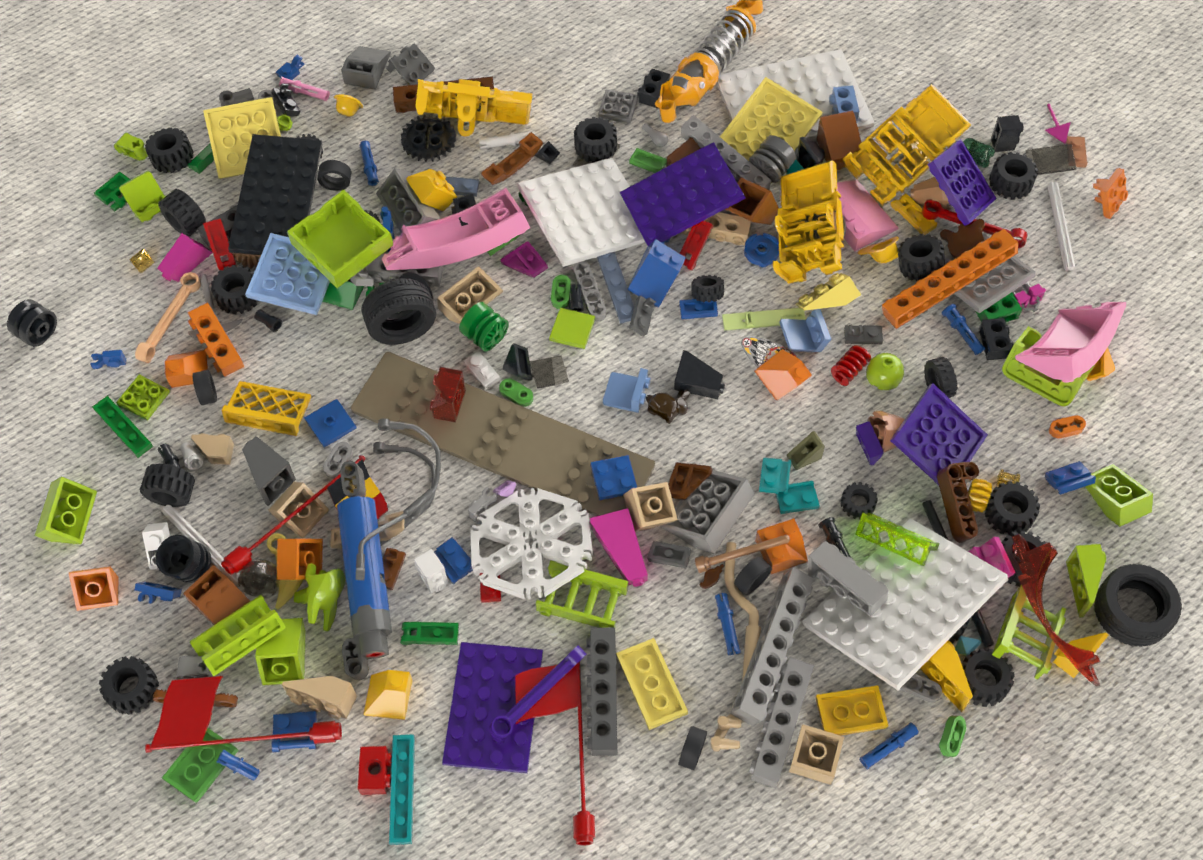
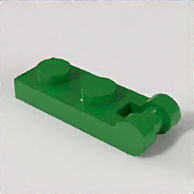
(430, 633)

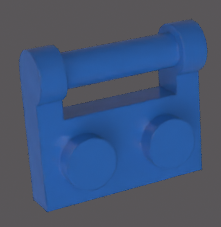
(293, 723)

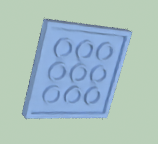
(287, 278)

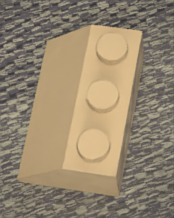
(467, 292)

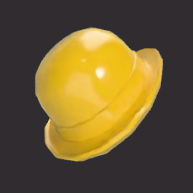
(347, 105)

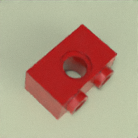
(369, 758)

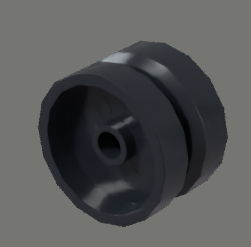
(31, 322)

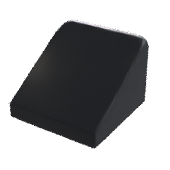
(547, 153)

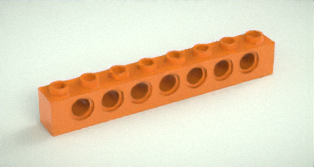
(939, 286)

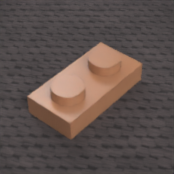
(1079, 150)

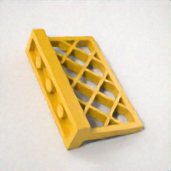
(262, 419)

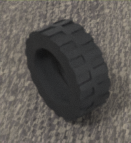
(942, 375)

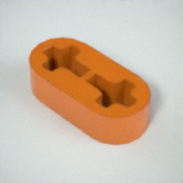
(1069, 430)

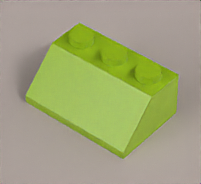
(66, 512)

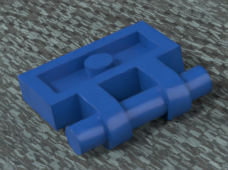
(387, 221)

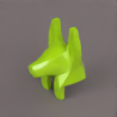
(321, 594)

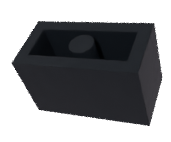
(1006, 133)

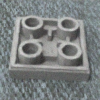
(618, 106)

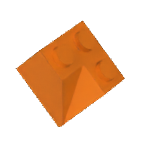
(295, 555)
(784, 555)

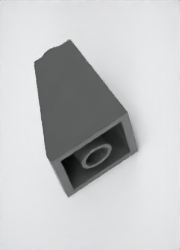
(268, 469)

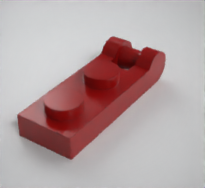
(695, 242)
(219, 243)

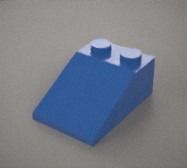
(656, 272)

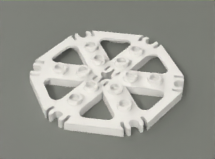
(544, 544)

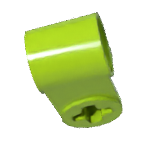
(131, 147)

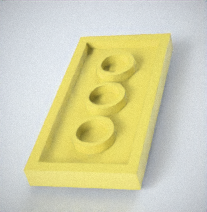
(651, 684)

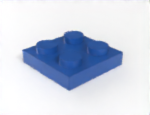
(613, 477)

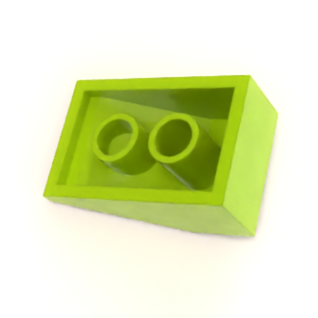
(1120, 495)
(1085, 572)

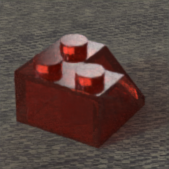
(449, 394)

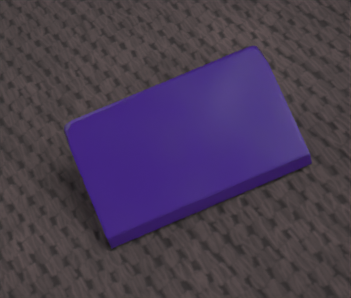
(869, 442)

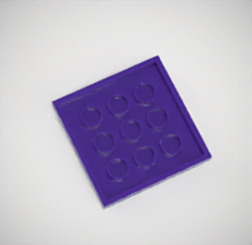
(962, 182)
(938, 433)

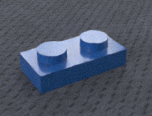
(696, 309)

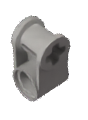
(192, 667)

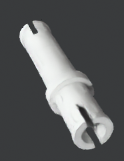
(510, 139)

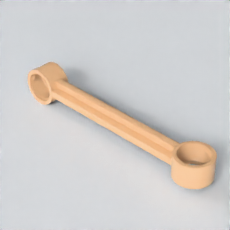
(146, 350)

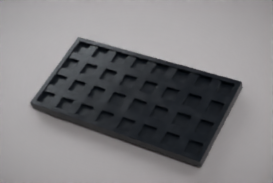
(274, 190)

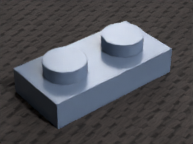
(464, 186)

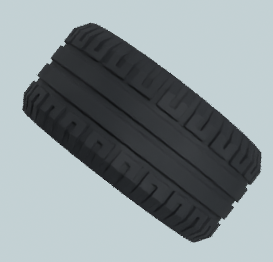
(382, 308)
(1152, 583)

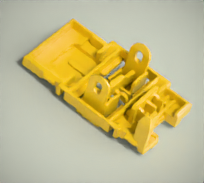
(498, 105)
(930, 121)
(802, 195)

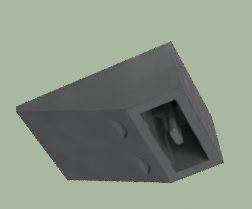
(365, 67)

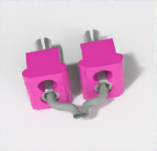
(1033, 296)

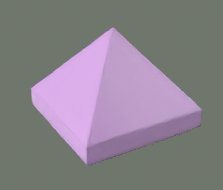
(505, 489)

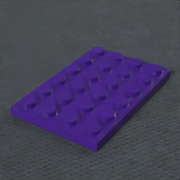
(682, 195)
(481, 693)

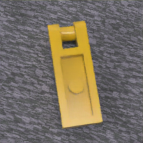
(913, 214)

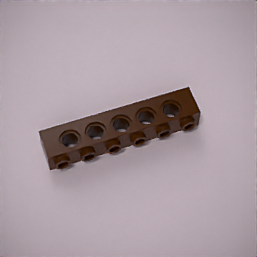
(405, 96)

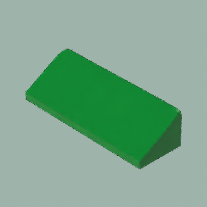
(202, 160)

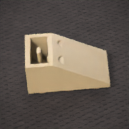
(323, 694)

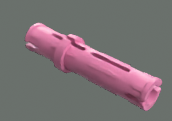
(322, 94)

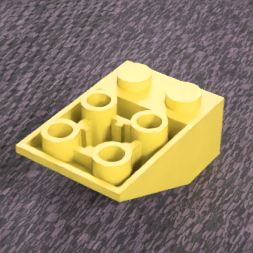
(834, 293)

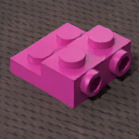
(995, 555)

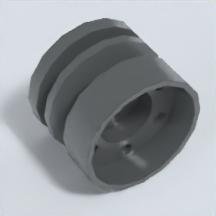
(773, 157)

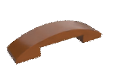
(515, 161)

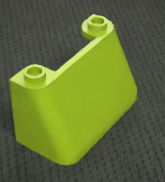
(1052, 389)

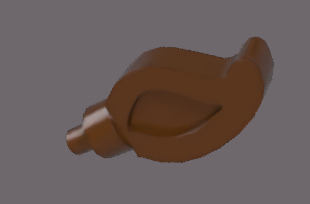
(711, 577)

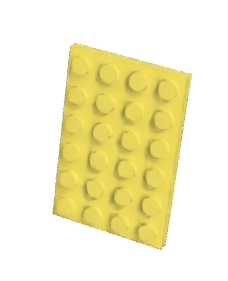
(770, 112)

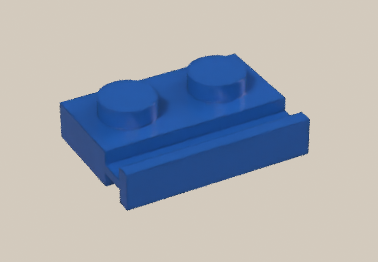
(1070, 477)
(454, 559)

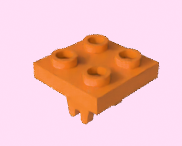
(1111, 192)

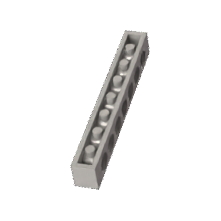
(744, 705)

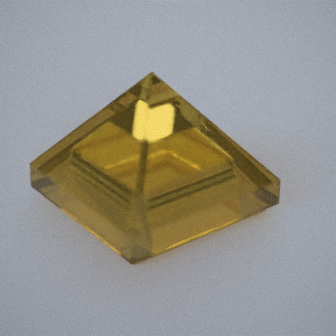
(141, 260)

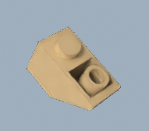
(215, 448)

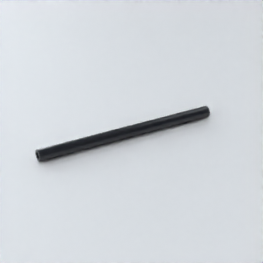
(977, 616)

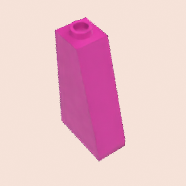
(620, 542)

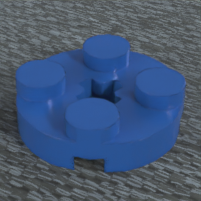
(760, 258)

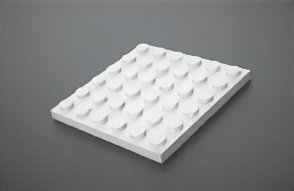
(582, 211)

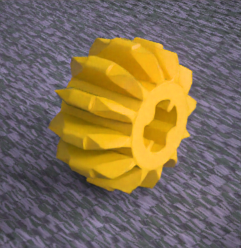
(979, 494)

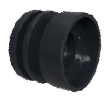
(183, 558)

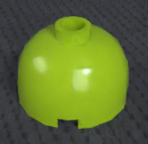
(885, 371)

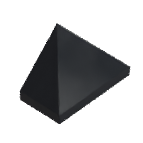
(518, 362)

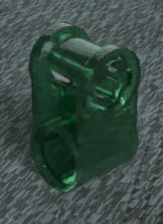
(977, 151)

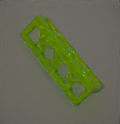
(901, 533)

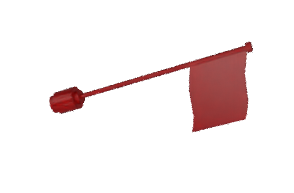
(560, 698)
(189, 710)

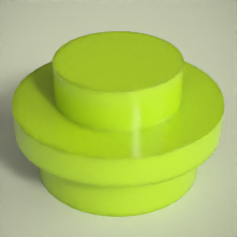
(284, 122)

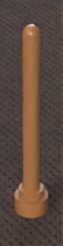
(703, 563)

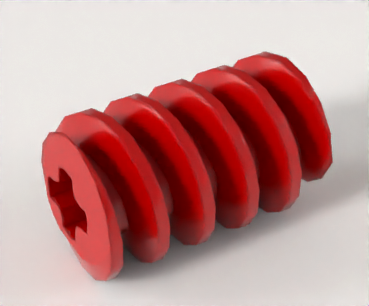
(850, 365)

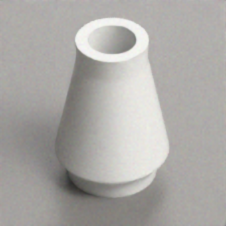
(191, 457)

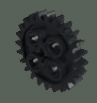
(415, 138)

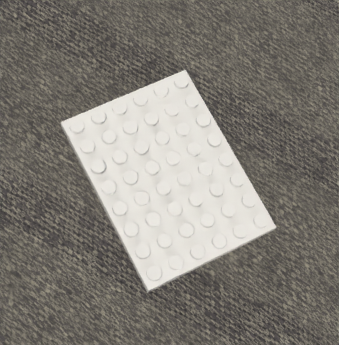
(806, 77)
(920, 612)

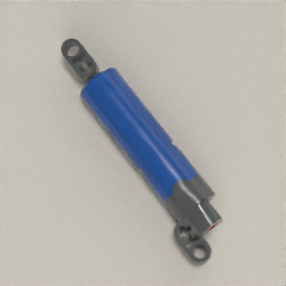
(369, 597)

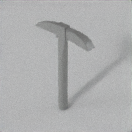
(208, 298)

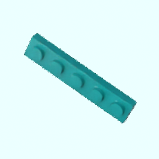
(402, 790)

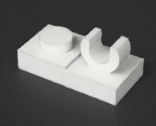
(481, 370)

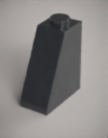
(698, 377)

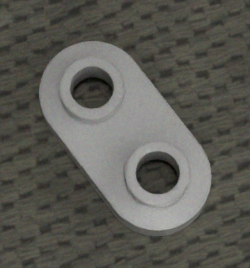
(336, 460)

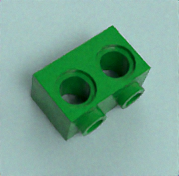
(1004, 308)

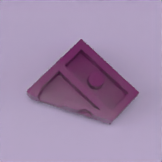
(525, 260)

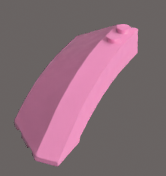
(1074, 341)

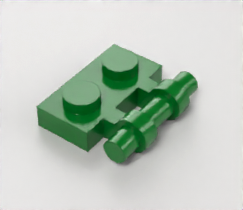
(110, 191)

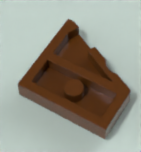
(687, 479)

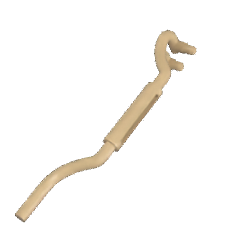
(752, 635)

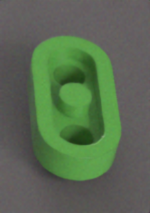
(560, 293)
(515, 391)
(952, 736)

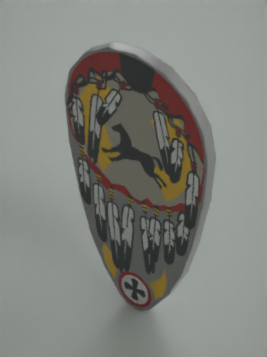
(761, 350)

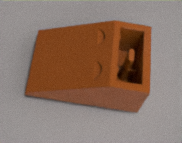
(215, 595)

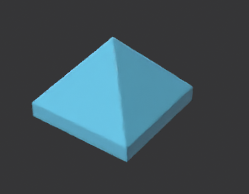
(966, 645)

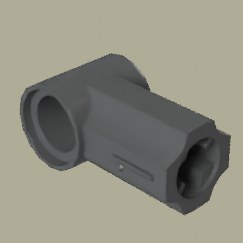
(228, 97)

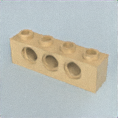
(728, 228)

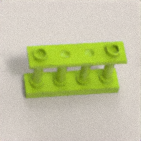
(596, 582)
(1010, 630)
(237, 635)

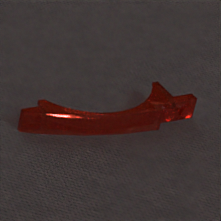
(1034, 568)

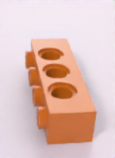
(205, 316)

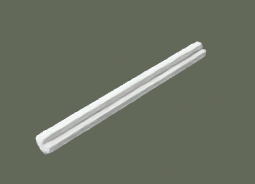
(1061, 226)
(191, 533)

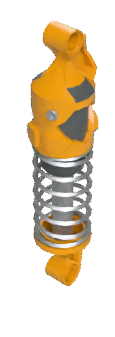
(703, 67)

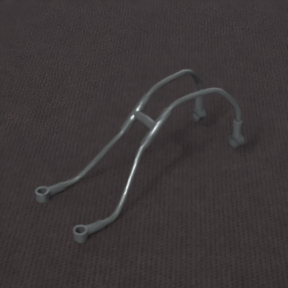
(418, 506)

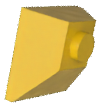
(1089, 643)
(388, 694)

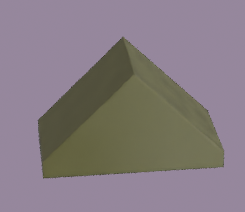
(807, 451)

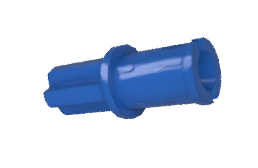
(238, 765)

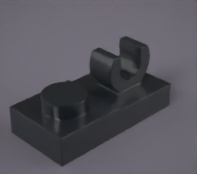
(285, 101)

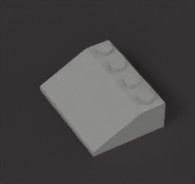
(711, 511)

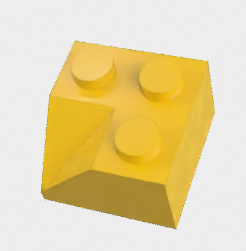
(432, 189)

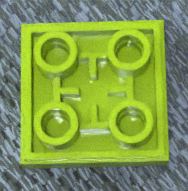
(572, 328)
(143, 397)

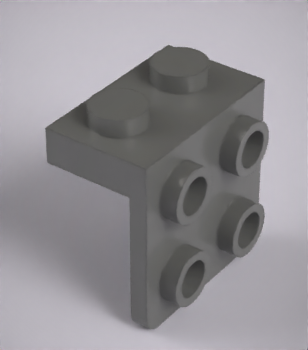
(411, 64)

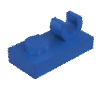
(151, 589)

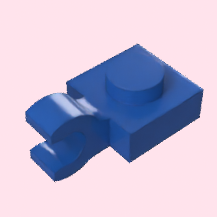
(291, 70)
(111, 358)

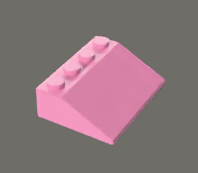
(863, 215)

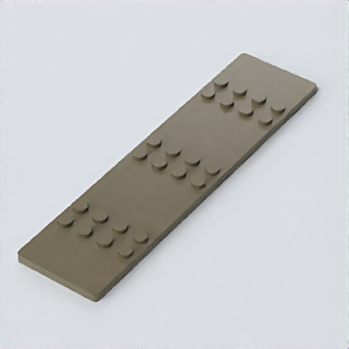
(496, 434)

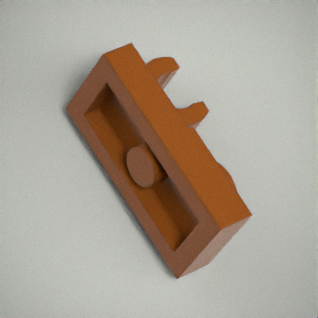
(392, 565)

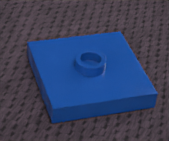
(330, 423)

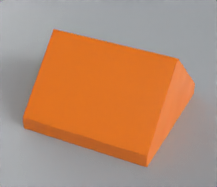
(94, 588)

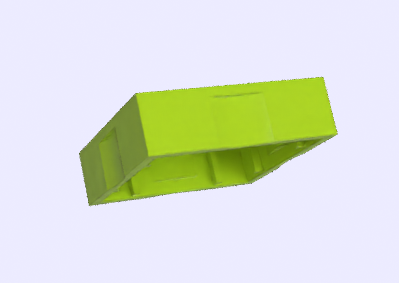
(340, 238)

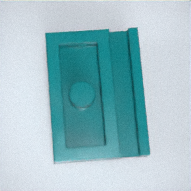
(775, 475)
(800, 497)

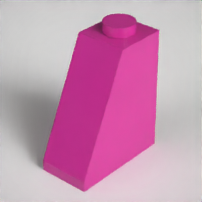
(183, 258)

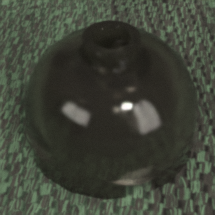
(256, 575)

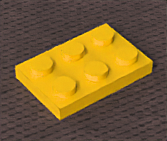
(852, 711)

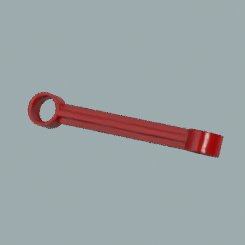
(952, 216)

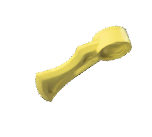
(286, 587)

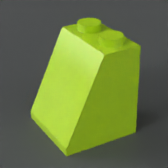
(283, 655)

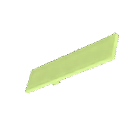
(760, 318)

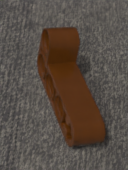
(956, 499)

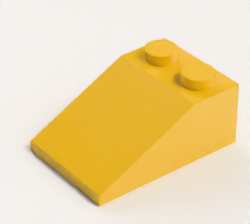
(948, 672)

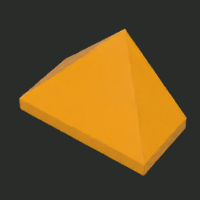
(1103, 367)

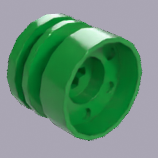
(483, 326)

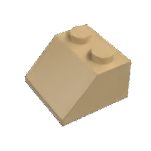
(291, 500)

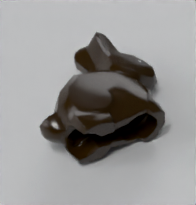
(666, 406)

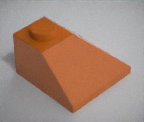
(180, 367)
(782, 373)

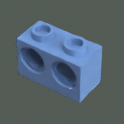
(844, 100)

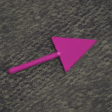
(1060, 131)

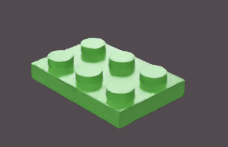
(197, 767)

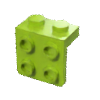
(143, 196)

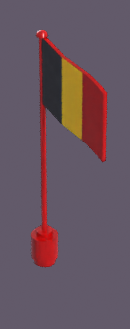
(241, 556)

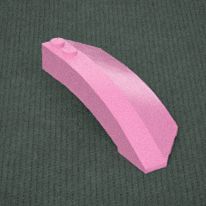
(447, 242)

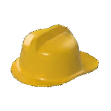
(883, 251)

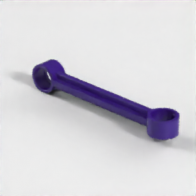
(538, 692)

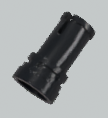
(576, 301)
(271, 322)

